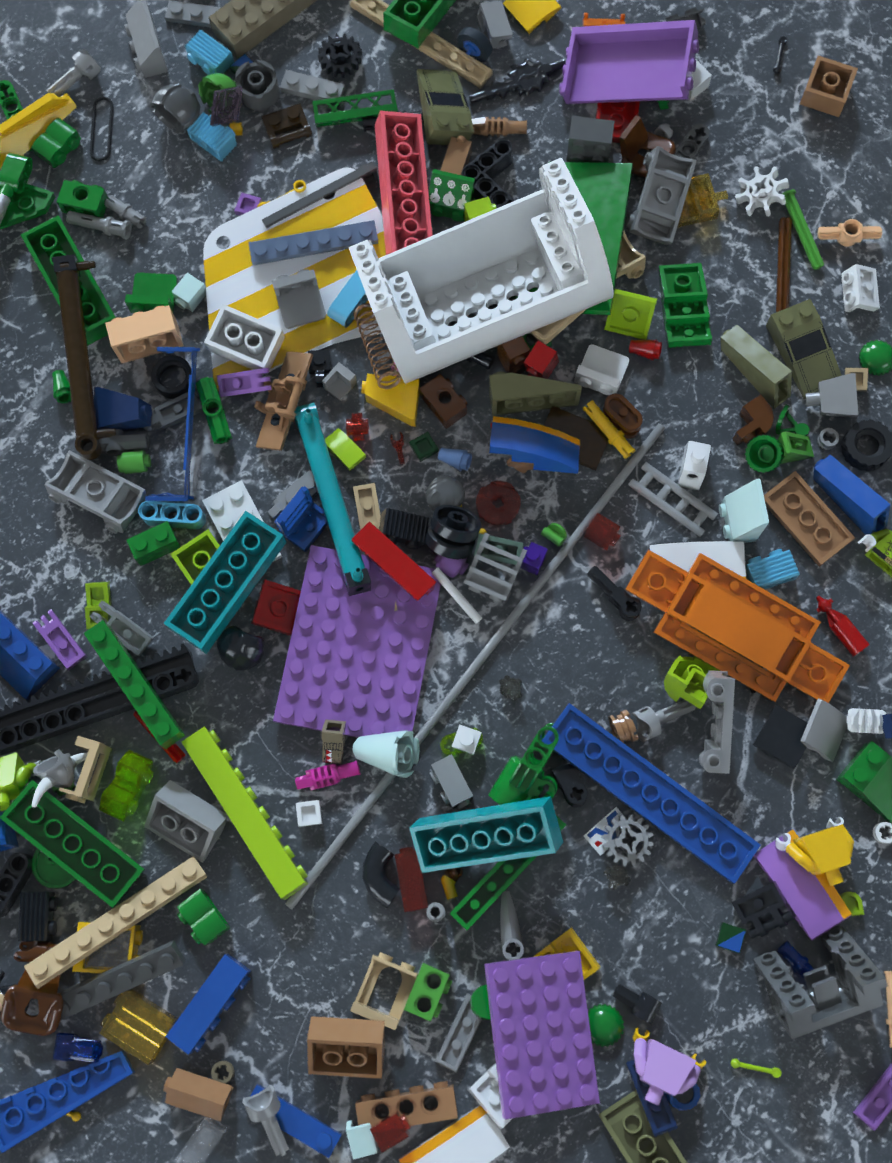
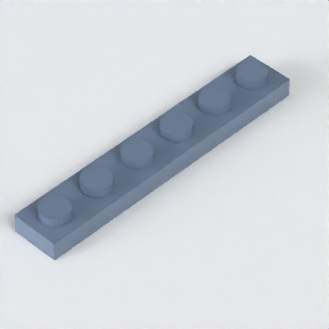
(311, 242)

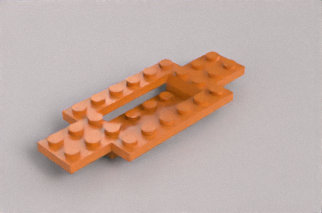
(741, 619)

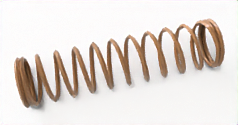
(390, 372)

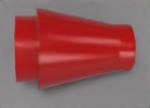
(649, 348)

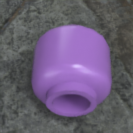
(451, 567)

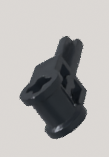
(616, 595)

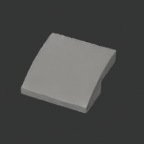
(825, 730)

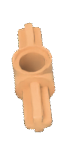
(855, 227)

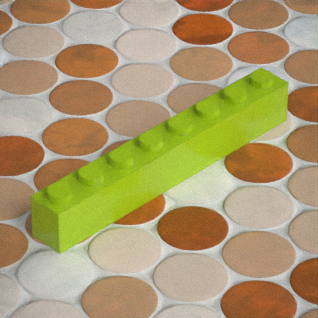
(245, 813)

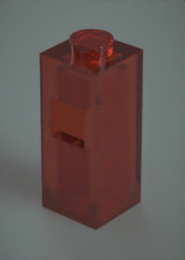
(411, 880)

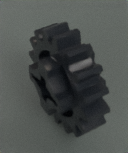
(340, 56)

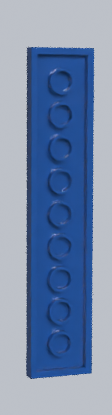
(652, 794)

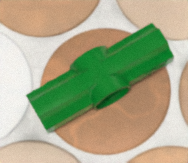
(217, 421)

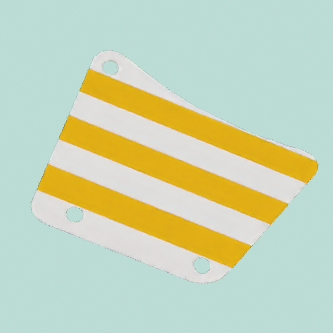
(249, 288)

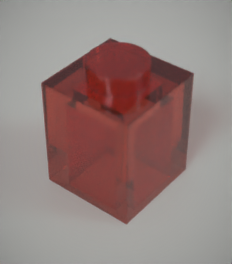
(603, 532)
(390, 1131)

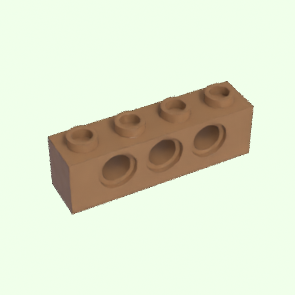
(421, 1114)

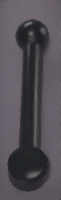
(782, 41)

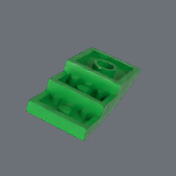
(685, 305)

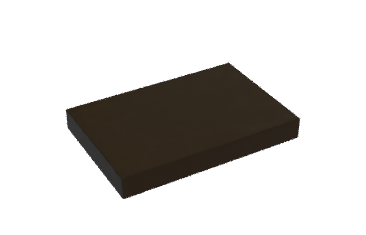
(591, 438)

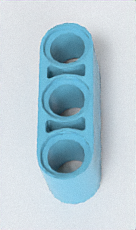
(347, 301)
(163, 509)

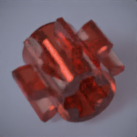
(357, 427)

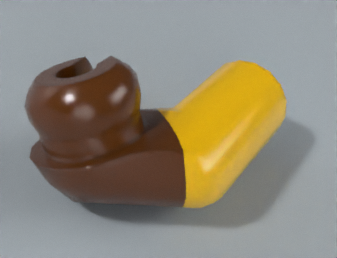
(448, 881)

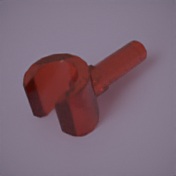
(398, 445)

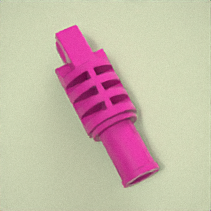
(327, 775)

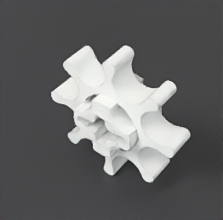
(762, 191)

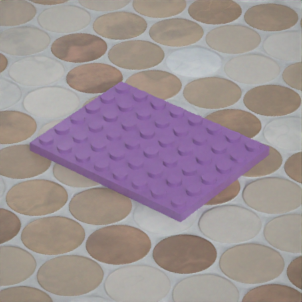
(354, 652)

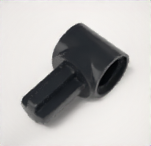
(642, 1005)

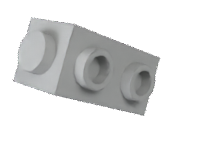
(452, 782)

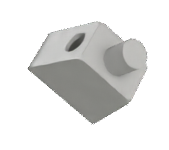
(836, 397)

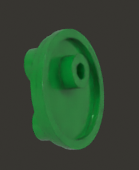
(49, 872)

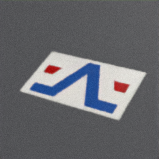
(594, 835)

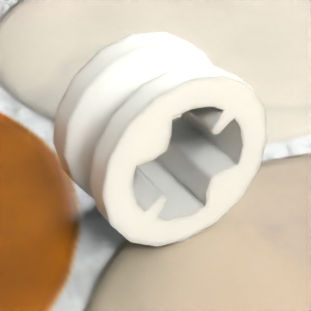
(877, 835)

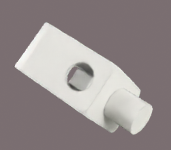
(694, 462)

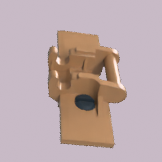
(283, 400)

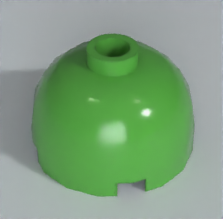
(212, 83)

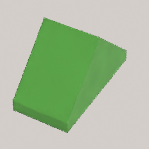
(795, 447)

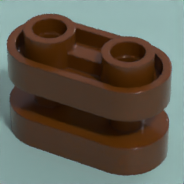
(623, 415)

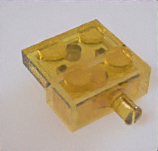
(701, 201)

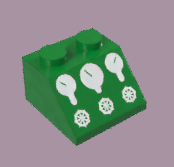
(449, 193)

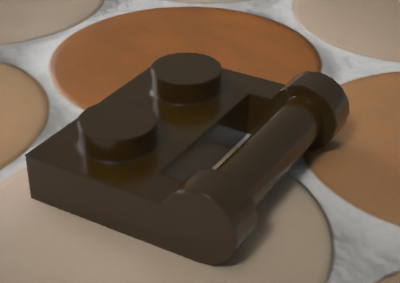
(284, 121)

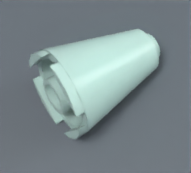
(389, 751)

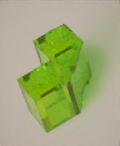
(130, 780)

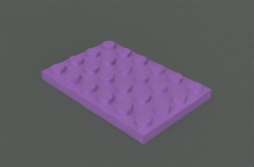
(541, 1034)

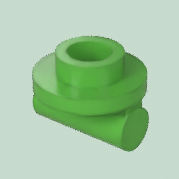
(555, 533)

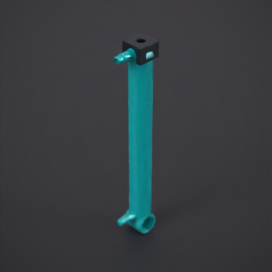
(355, 574)

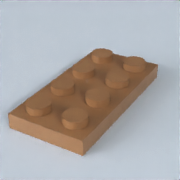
(807, 518)

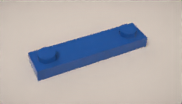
(305, 1127)

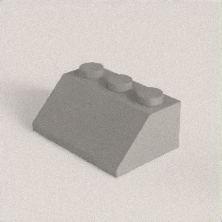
(145, 40)
(185, 820)

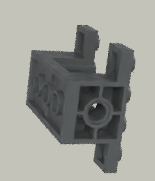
(826, 998)

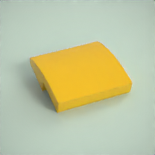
(532, 12)
(569, 942)

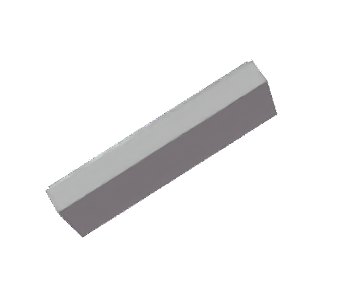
(459, 1037)

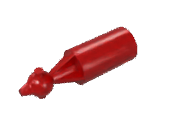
(842, 627)

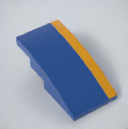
(535, 444)

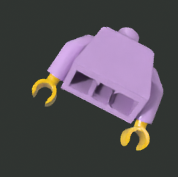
(663, 1068)

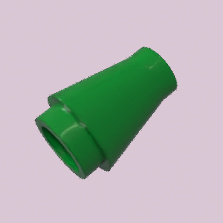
(61, 387)

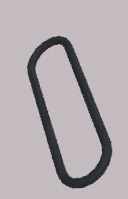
(93, 127)

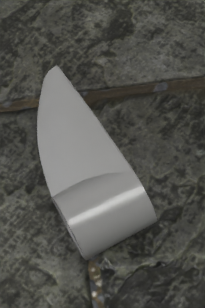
(509, 926)

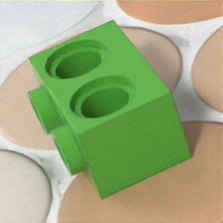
(422, 989)

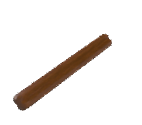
(783, 270)

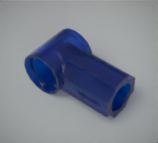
(71, 1047)

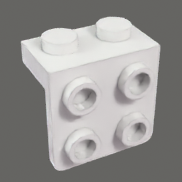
(601, 370)

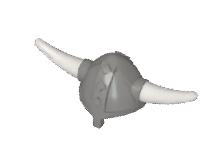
(56, 772)

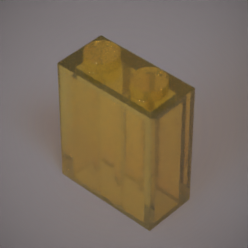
(138, 1026)

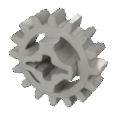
(630, 852)

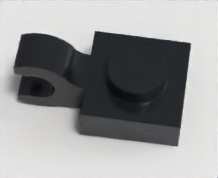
(320, 365)

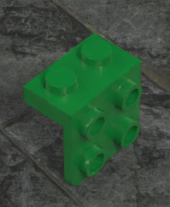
(151, 291)

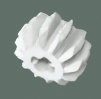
(865, 720)

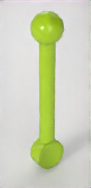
(775, 1072)

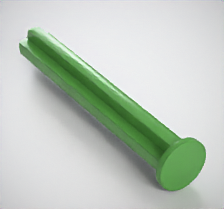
(803, 230)

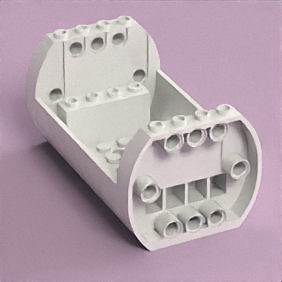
(527, 244)

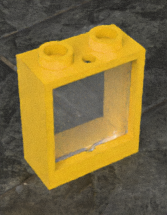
(113, 953)

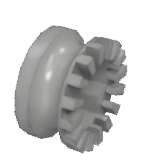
(828, 432)

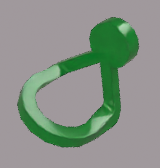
(800, 428)

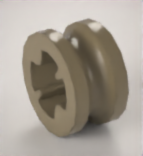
(229, 1068)

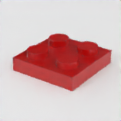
(276, 607)

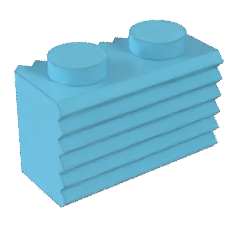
(208, 54)
(214, 139)
(772, 570)

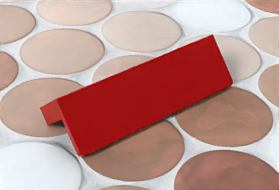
(394, 561)

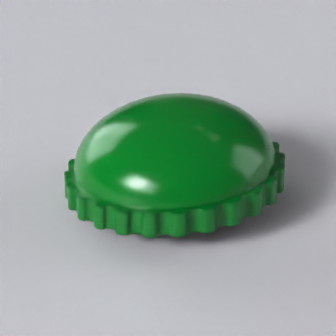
(876, 357)
(764, 453)
(605, 1025)

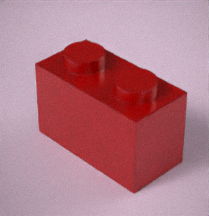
(541, 361)

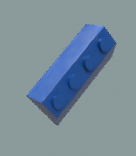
(22, 660)

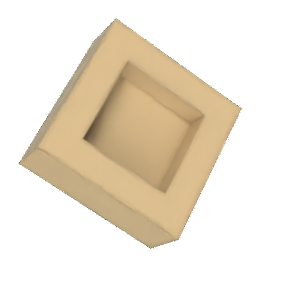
(861, 377)

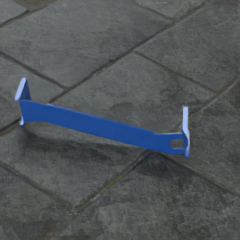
(189, 427)

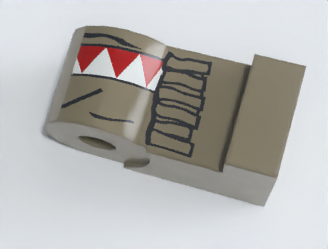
(333, 741)

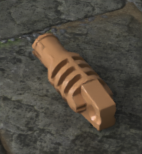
(498, 126)

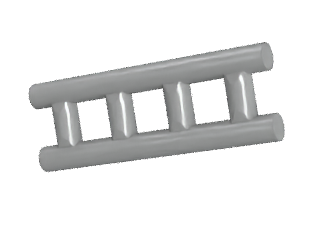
(676, 513)

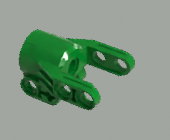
(524, 777)

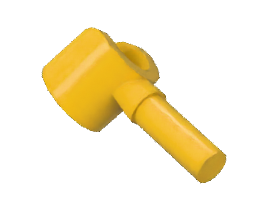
(237, 128)

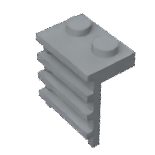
(485, 582)

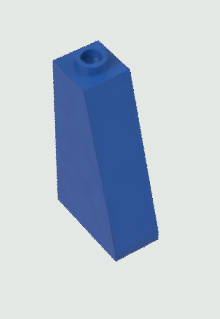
(852, 495)

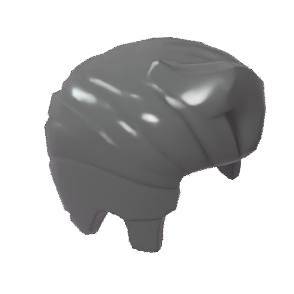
(445, 491)

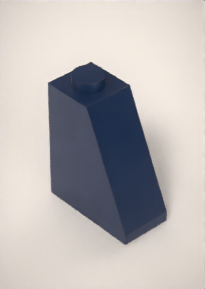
(120, 410)

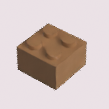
(828, 86)

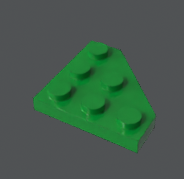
(27, 205)

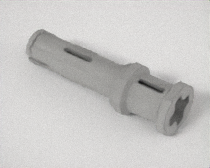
(107, 225)

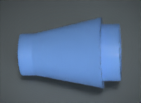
(456, 458)

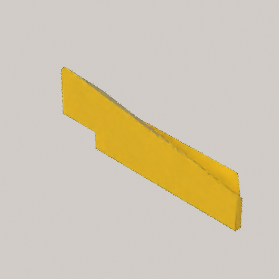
(26, 126)

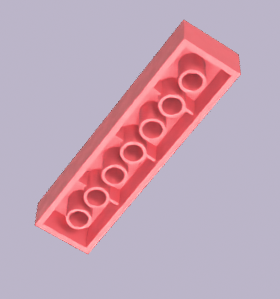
(402, 179)

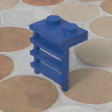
(302, 520)

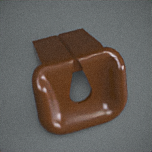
(636, 138)
(49, 1002)

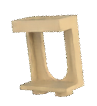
(81, 791)
(376, 966)

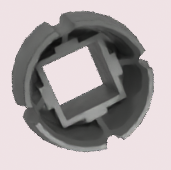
(176, 107)

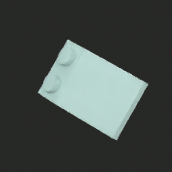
(744, 513)

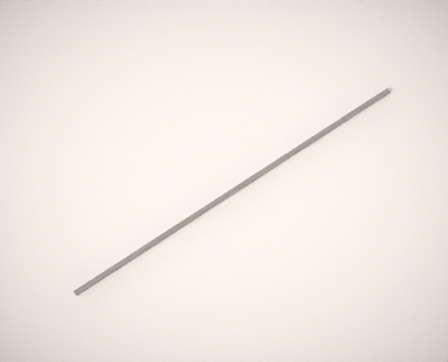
(480, 659)

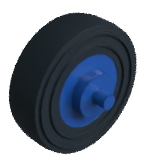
(474, 44)

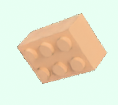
(143, 332)

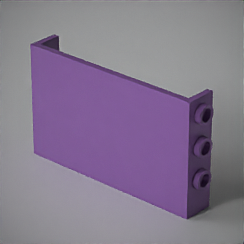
(630, 62)

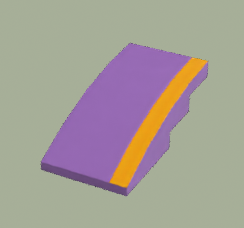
(809, 896)

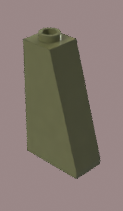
(758, 365)

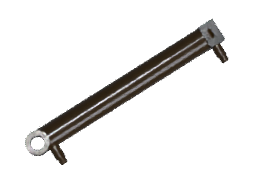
(68, 272)

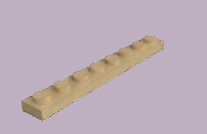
(114, 922)

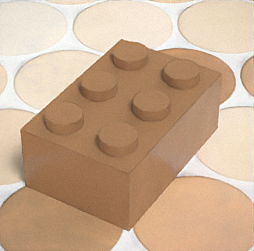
(346, 1047)

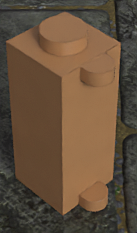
(457, 155)
(197, 1094)

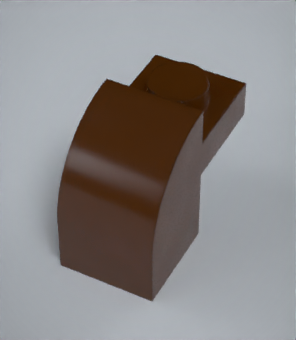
(758, 418)

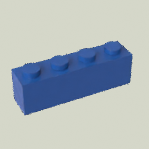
(208, 1004)

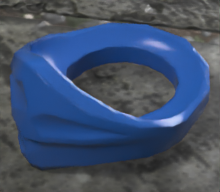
(685, 1106)

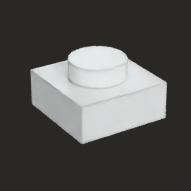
(466, 739)
(309, 813)

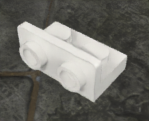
(860, 288)

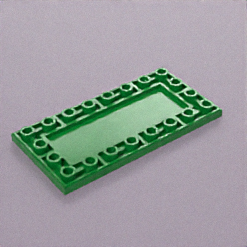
(606, 195)

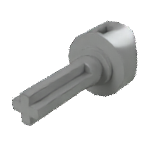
(84, 66)
(650, 722)
(262, 1109)

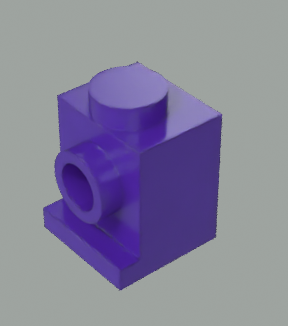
(534, 558)

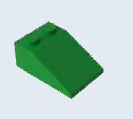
(871, 778)

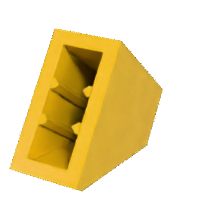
(397, 401)

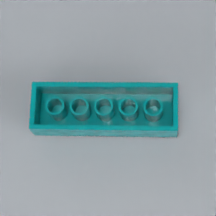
(225, 582)
(486, 835)

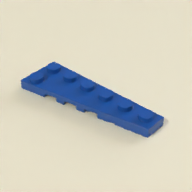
(49, 1101)

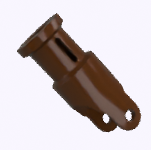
(33, 950)

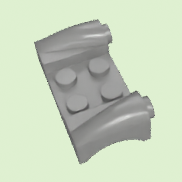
(661, 196)
(96, 491)
(718, 751)

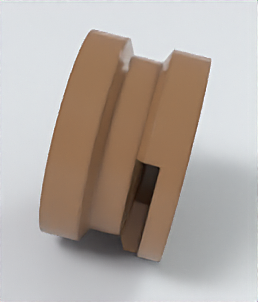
(623, 727)

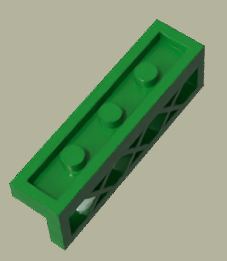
(355, 114)

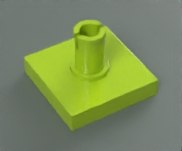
(631, 314)

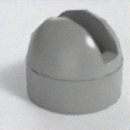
(668, 132)

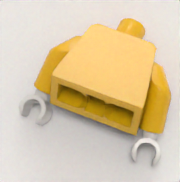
(822, 850)

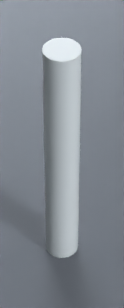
(458, 597)

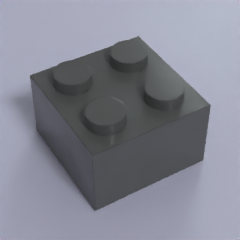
(590, 140)

